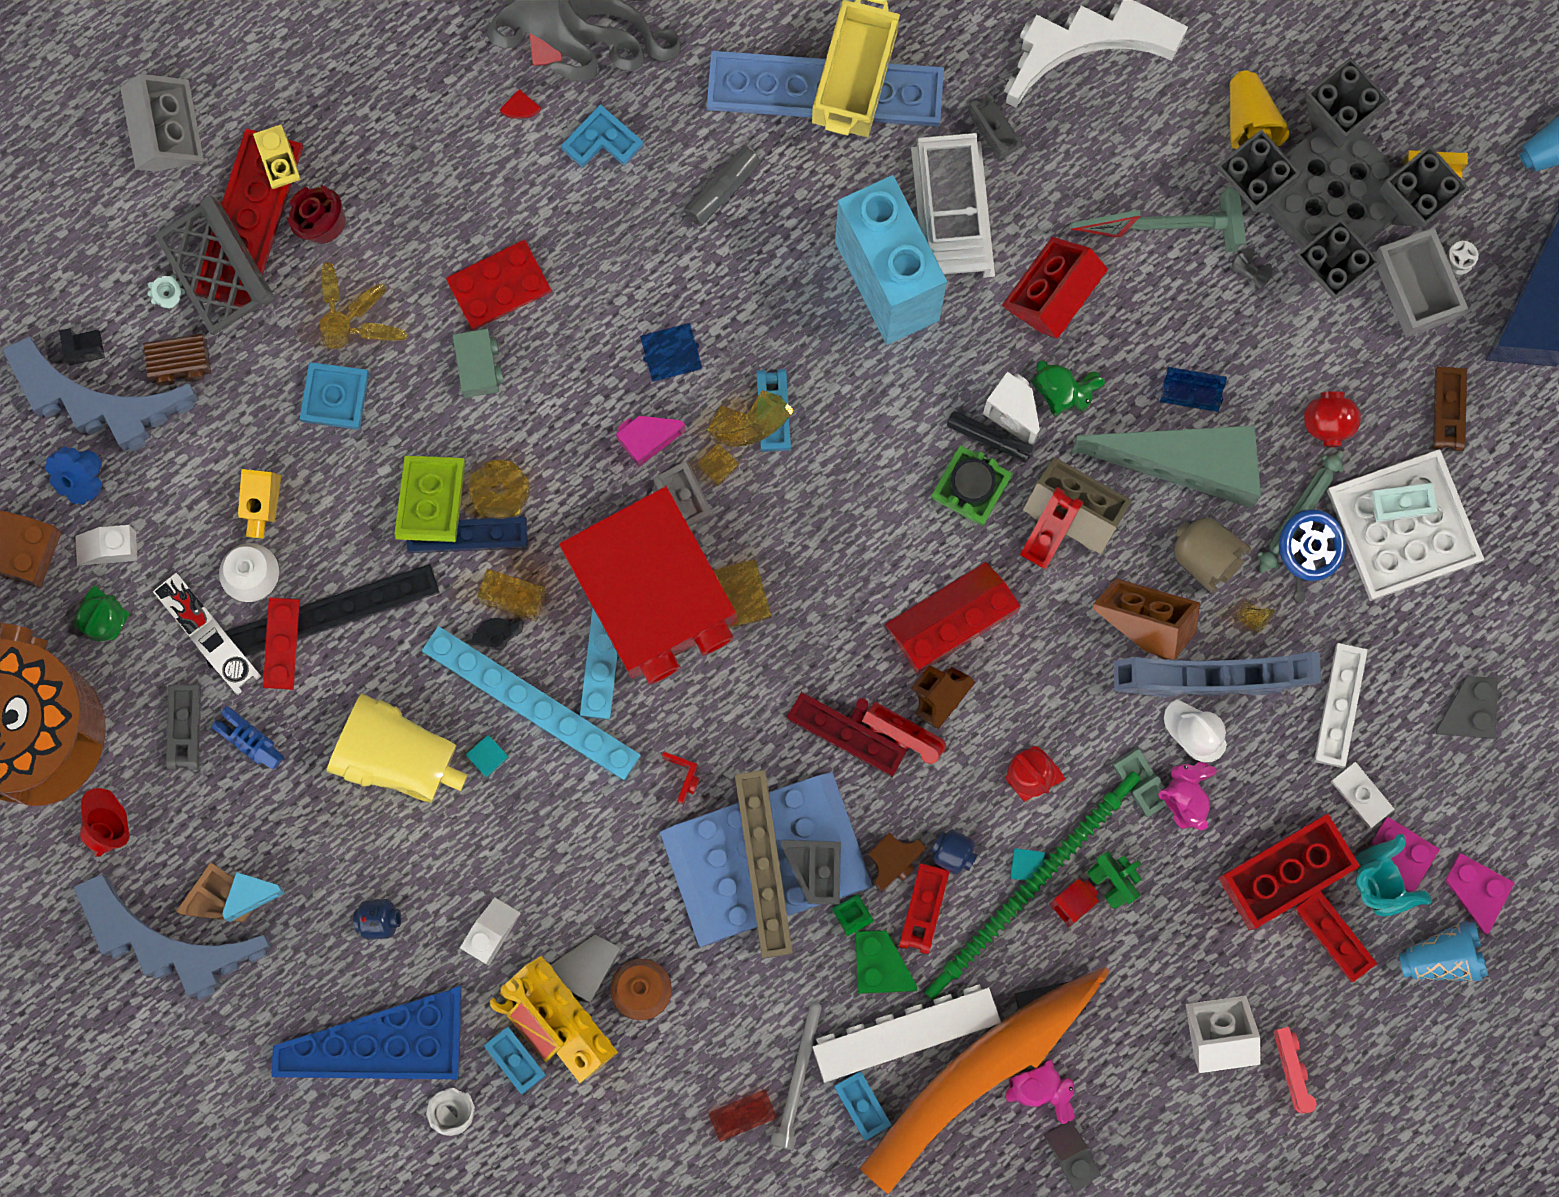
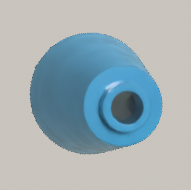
(1543, 148)

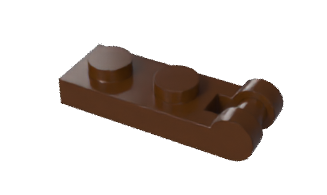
(1450, 407)

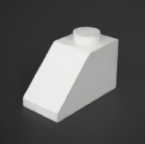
(106, 545)
(490, 931)

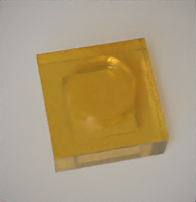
(718, 464)

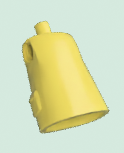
(393, 752)

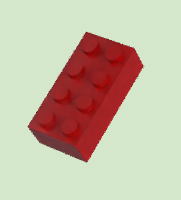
(1288, 872)

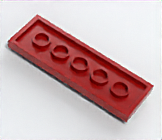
(254, 212)

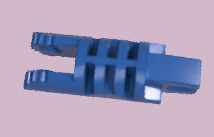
(248, 739)

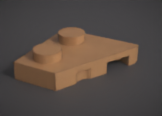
(210, 895)

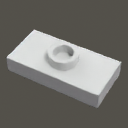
(1362, 795)

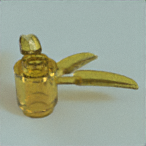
(335, 325)

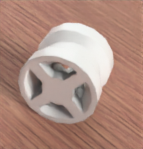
(1465, 252)

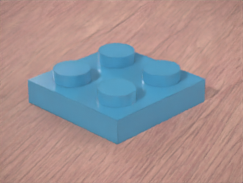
(334, 396)

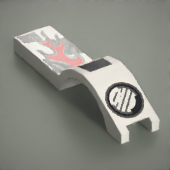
(205, 632)

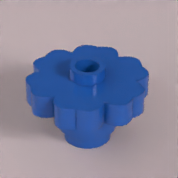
(75, 474)

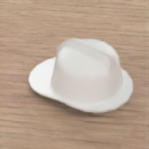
(1196, 731)

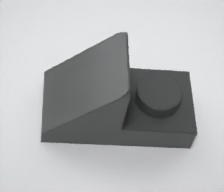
(1072, 1155)

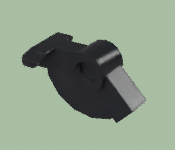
(497, 632)

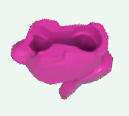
(1186, 797)
(1043, 1086)

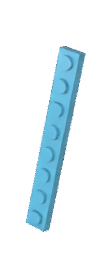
(531, 703)

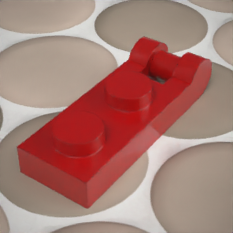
(1051, 529)
(905, 732)
(924, 907)

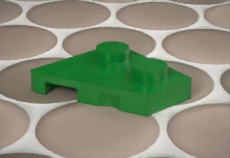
(880, 965)

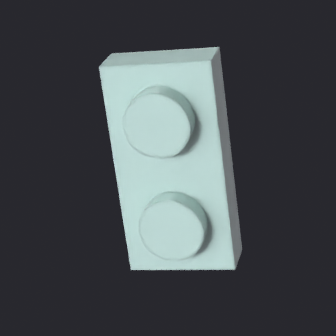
(1404, 502)

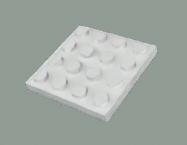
(1405, 550)

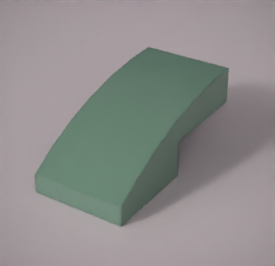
(1148, 788)

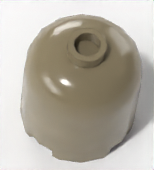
(1209, 552)

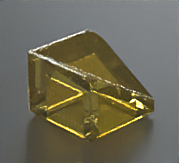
(1253, 616)

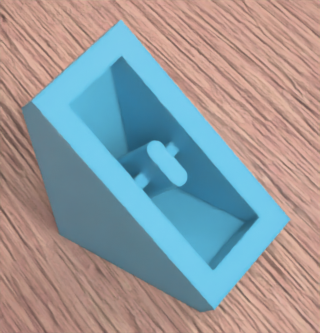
(248, 894)

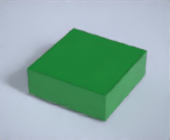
(852, 915)

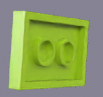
(430, 498)

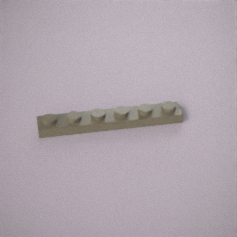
(763, 864)

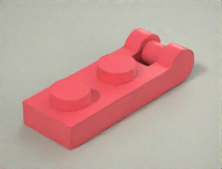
(1294, 1071)

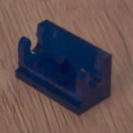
(1193, 389)

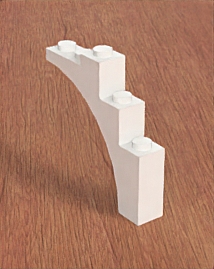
(1127, 27)

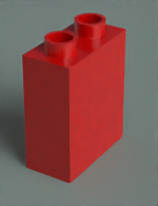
(651, 586)

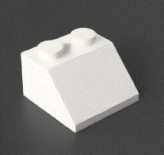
(1014, 408)
(1223, 1034)

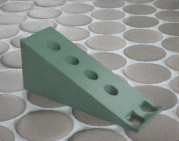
(1204, 459)

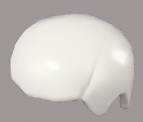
(441, 1117)

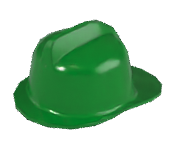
(100, 616)

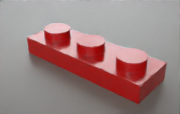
(281, 643)
(1335, 936)

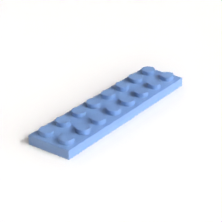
(791, 83)

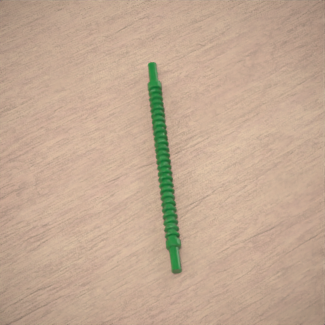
(954, 968)

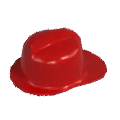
(1033, 773)
(103, 822)

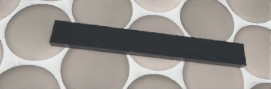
(344, 608)

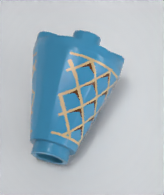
(1446, 956)

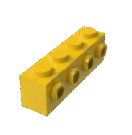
(584, 1043)

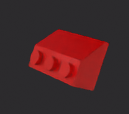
(1055, 286)

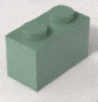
(476, 363)

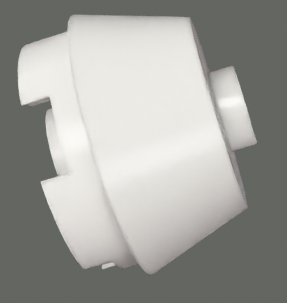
(249, 572)

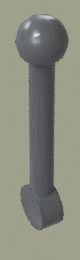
(1299, 596)

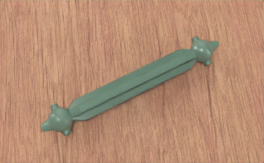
(1307, 501)

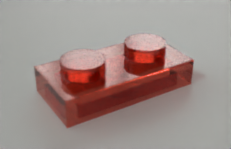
(742, 1115)

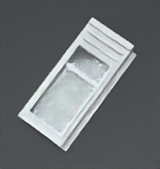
(953, 202)

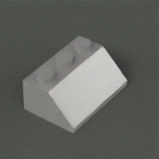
(161, 122)

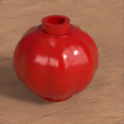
(1332, 418)

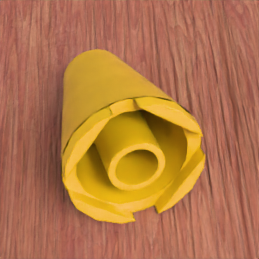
(1253, 110)

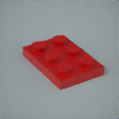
(498, 285)

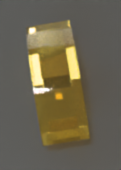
(763, 419)

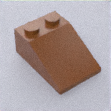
(26, 548)
(1150, 617)

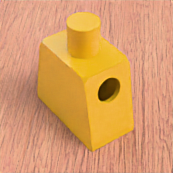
(265, 488)

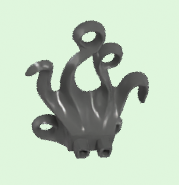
(565, 29)

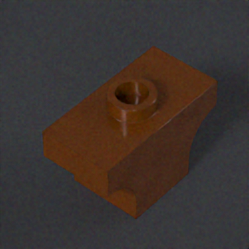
(940, 693)
(894, 860)

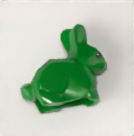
(1062, 390)

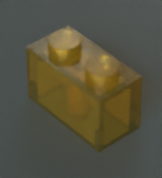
(512, 595)

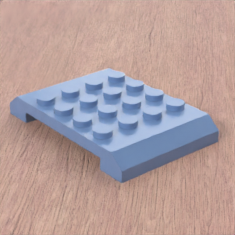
(713, 863)

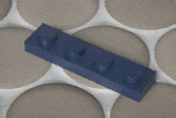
(479, 536)

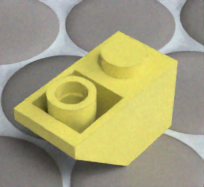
(277, 156)

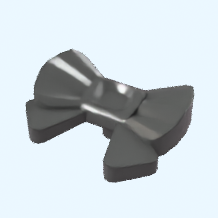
(1243, 264)

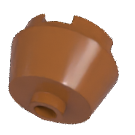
(641, 989)

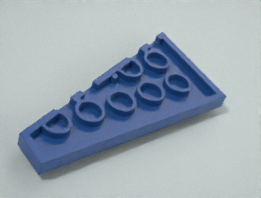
(395, 1043)

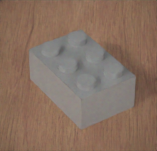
(1420, 282)

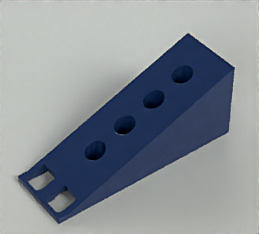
(1532, 322)

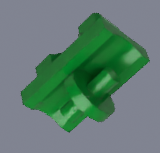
(1124, 890)

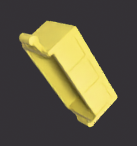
(855, 68)

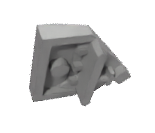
(686, 493)

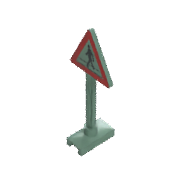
(1229, 219)

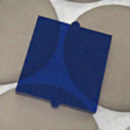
(671, 352)

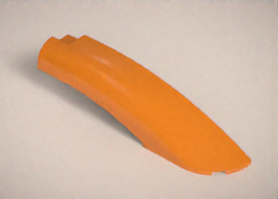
(995, 1056)

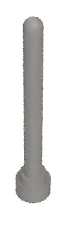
(784, 1134)

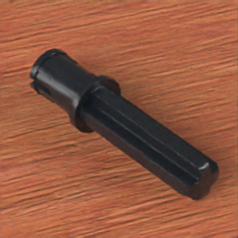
(989, 436)

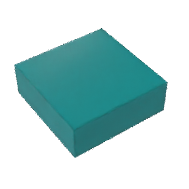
(487, 756)
(1025, 862)

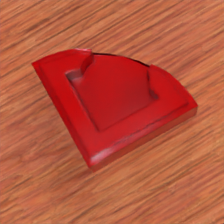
(520, 106)

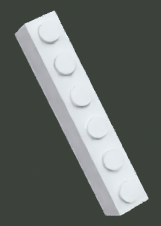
(906, 1034)

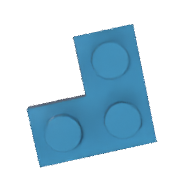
(600, 132)

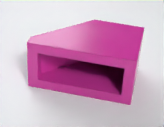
(648, 436)

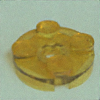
(499, 505)

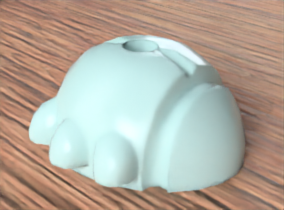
(164, 284)

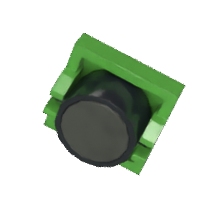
(972, 485)

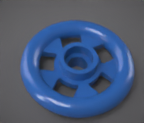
(1289, 546)

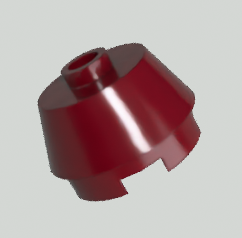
(316, 215)

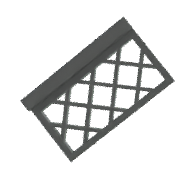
(238, 257)

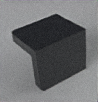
(82, 346)

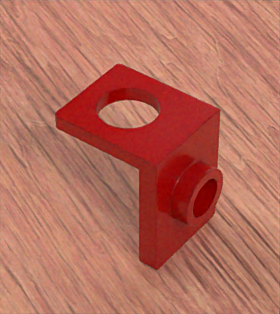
(691, 781)

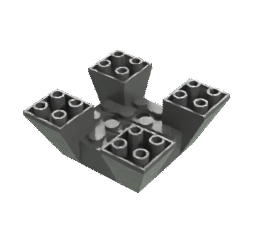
(1281, 185)

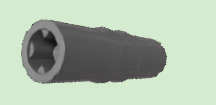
(722, 186)

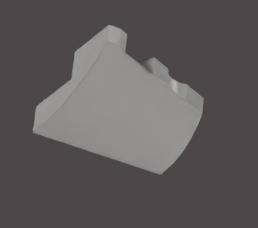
(587, 966)

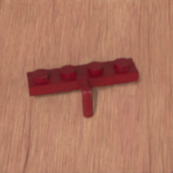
(847, 733)

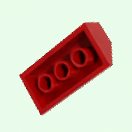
(953, 617)

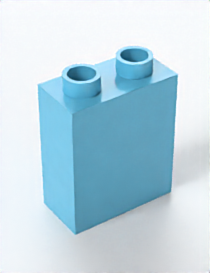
(890, 259)

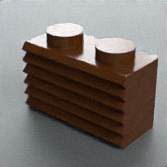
(177, 359)

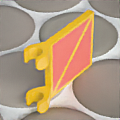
(528, 1020)

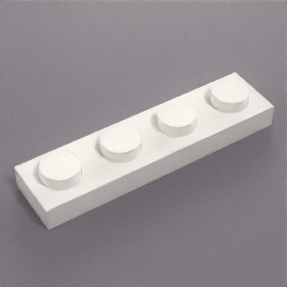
(1340, 705)

